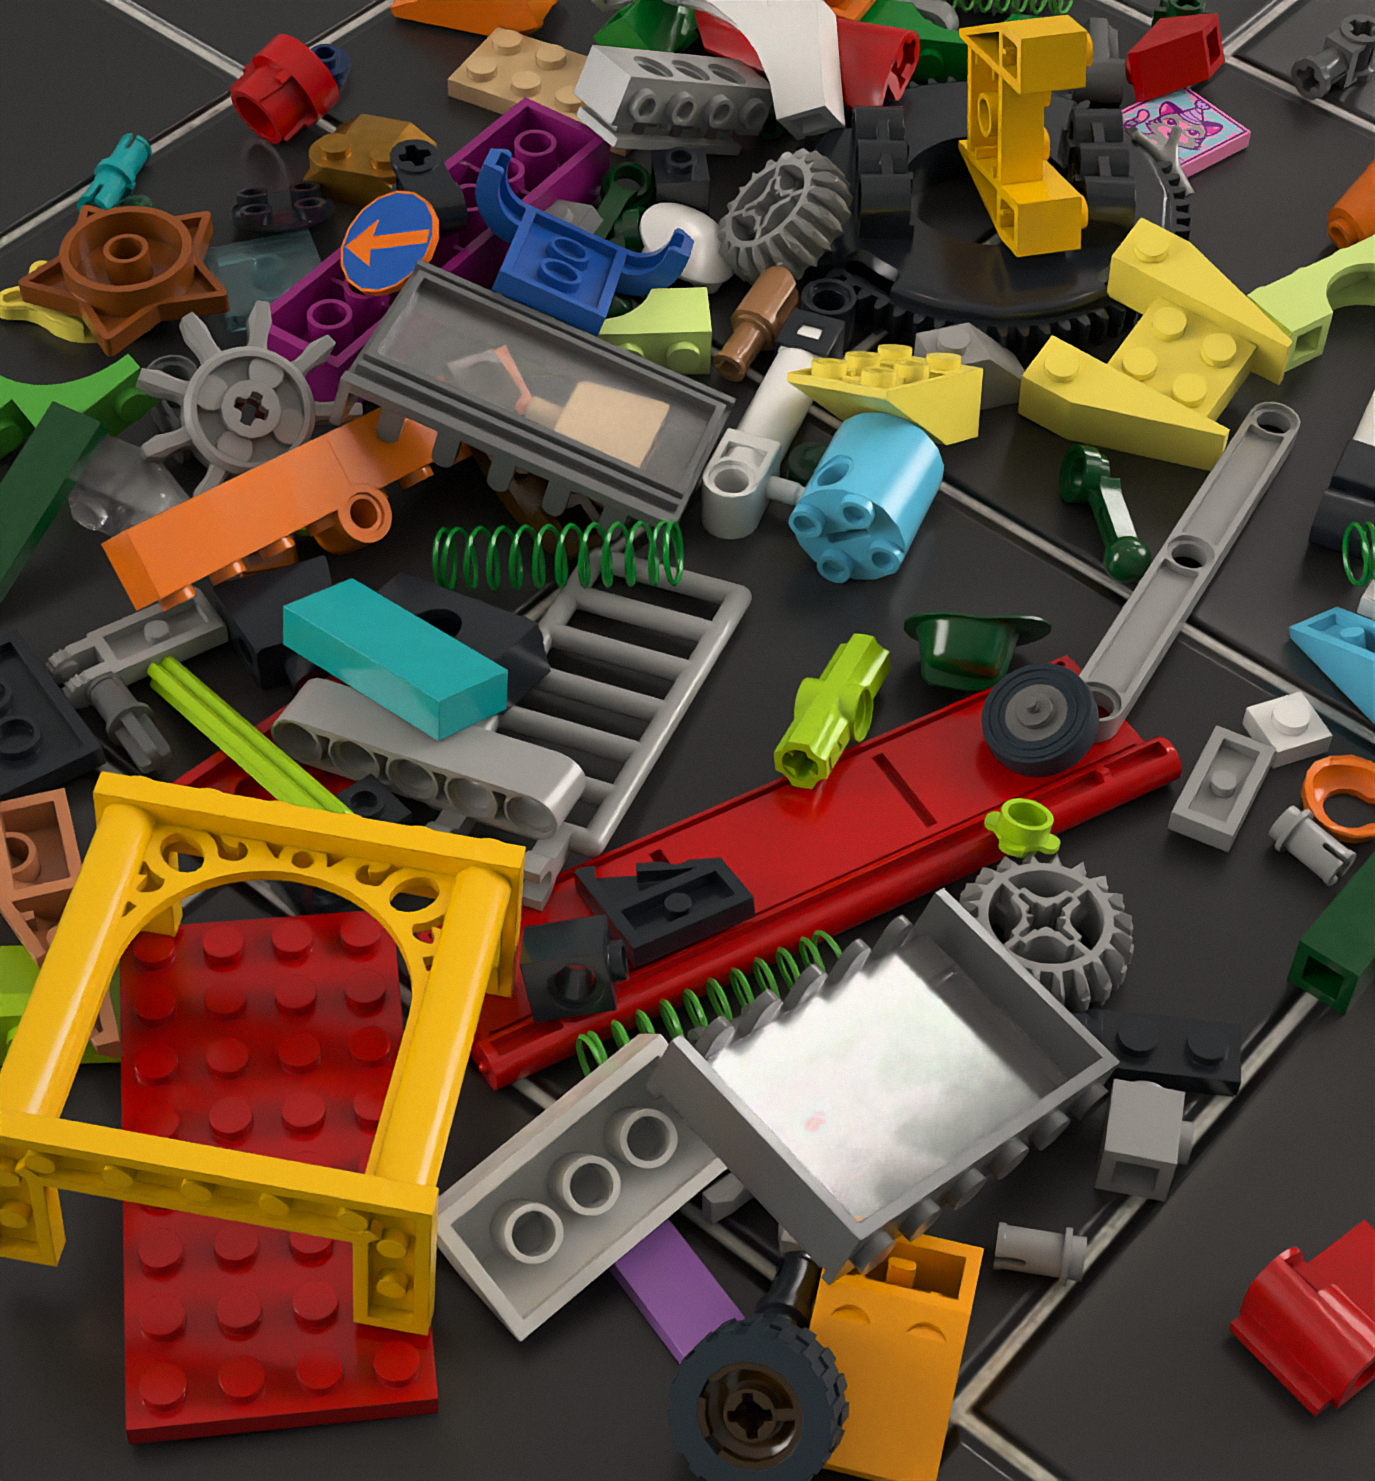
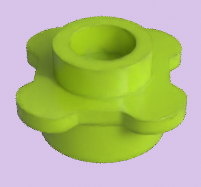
(1023, 828)

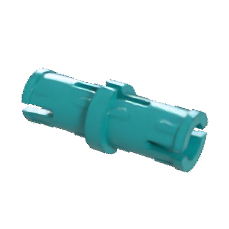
(117, 173)

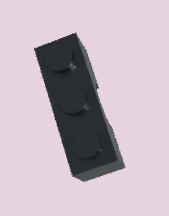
(491, 631)

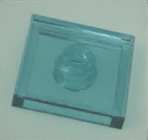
(260, 270)

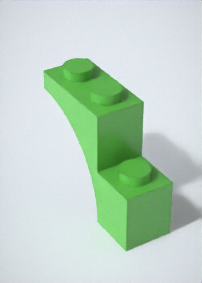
(105, 396)

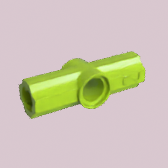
(832, 711)

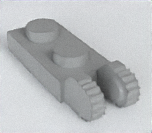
(135, 642)

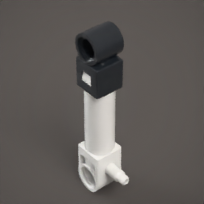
(748, 460)
(1350, 492)

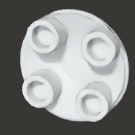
(705, 264)

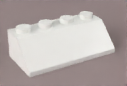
(573, 1190)

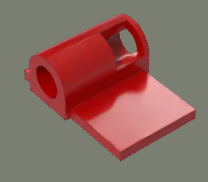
(1315, 1320)

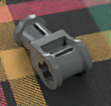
(1344, 59)

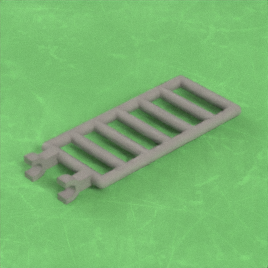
(640, 756)

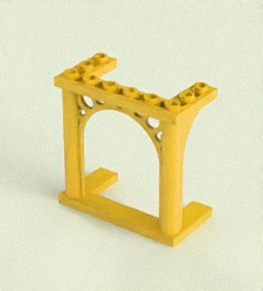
(135, 886)

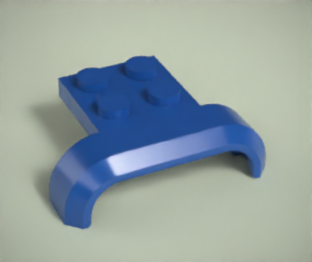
(564, 266)

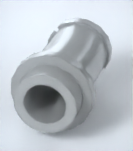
(1311, 844)
(1040, 1252)

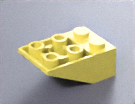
(928, 391)

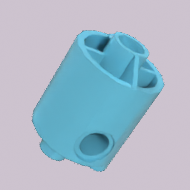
(867, 497)

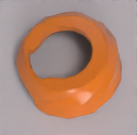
(1340, 776)

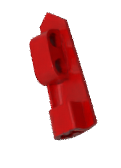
(873, 57)

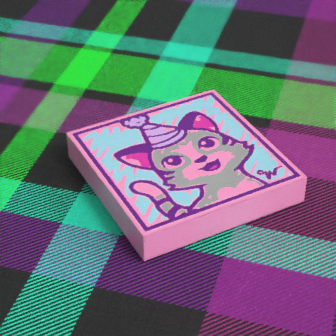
(1206, 131)

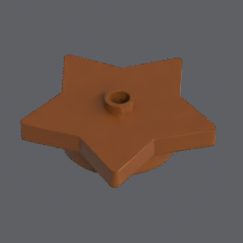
(129, 273)

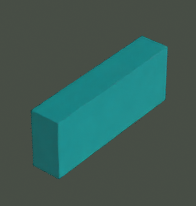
(395, 658)

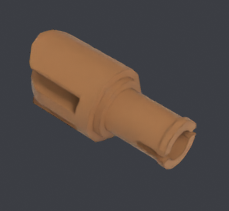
(757, 322)

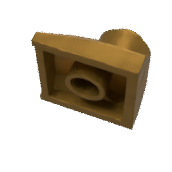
(356, 158)

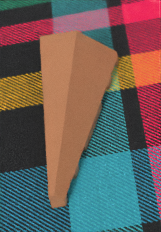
(36, 879)

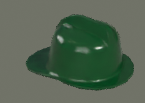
(968, 649)

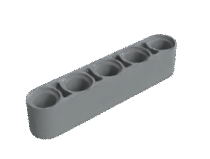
(465, 773)

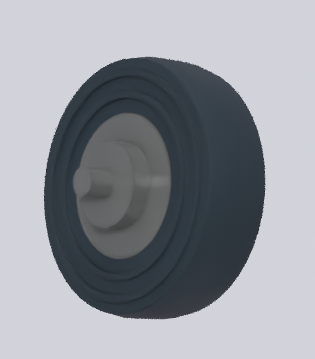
(1040, 720)

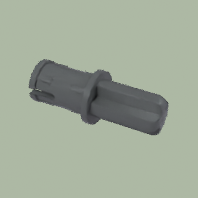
(129, 723)

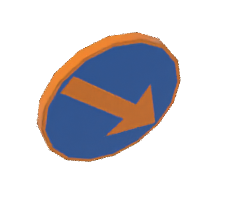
(388, 242)

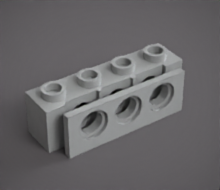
(671, 96)

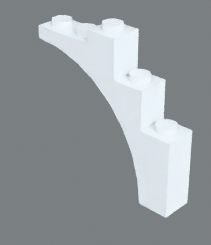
(796, 50)

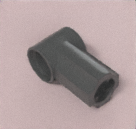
(1107, 72)

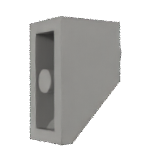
(1000, 366)

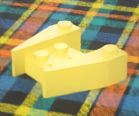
(1172, 368)

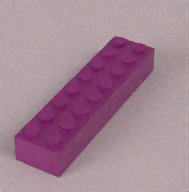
(549, 162)

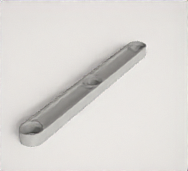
(1171, 591)

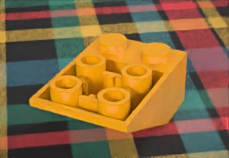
(901, 1354)

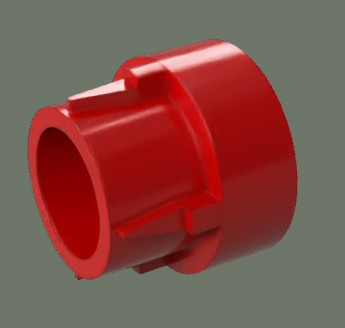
(284, 90)

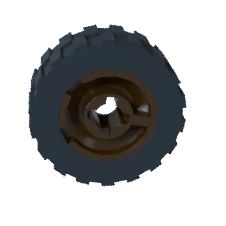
(785, 1374)

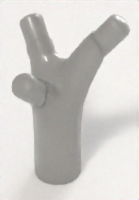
(1167, 153)

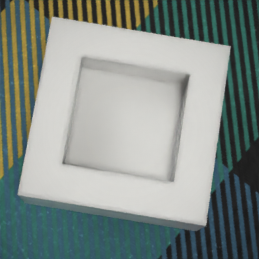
(1289, 726)

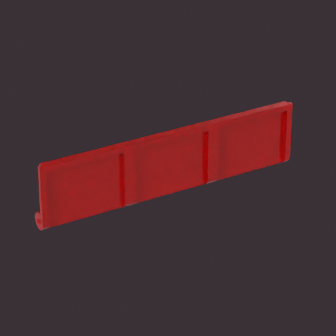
(867, 839)

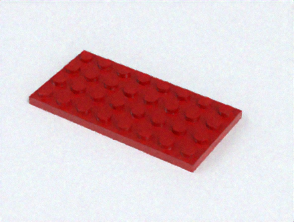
(282, 1050)

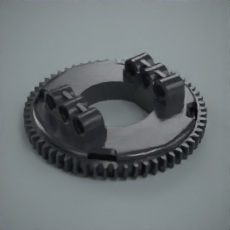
(950, 282)

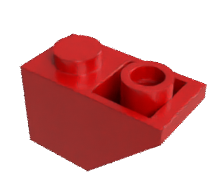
(1175, 55)

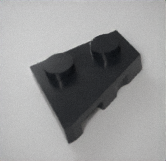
(666, 904)

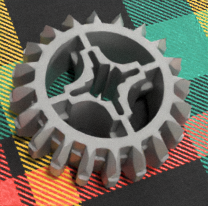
(785, 216)
(1040, 916)

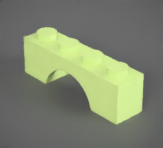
(1305, 299)
(666, 329)

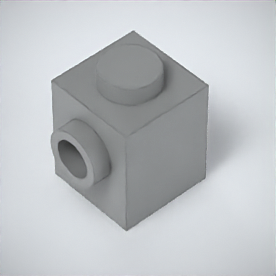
(1142, 1139)

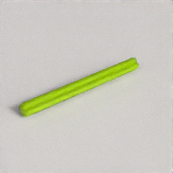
(240, 738)

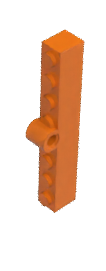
(323, 485)

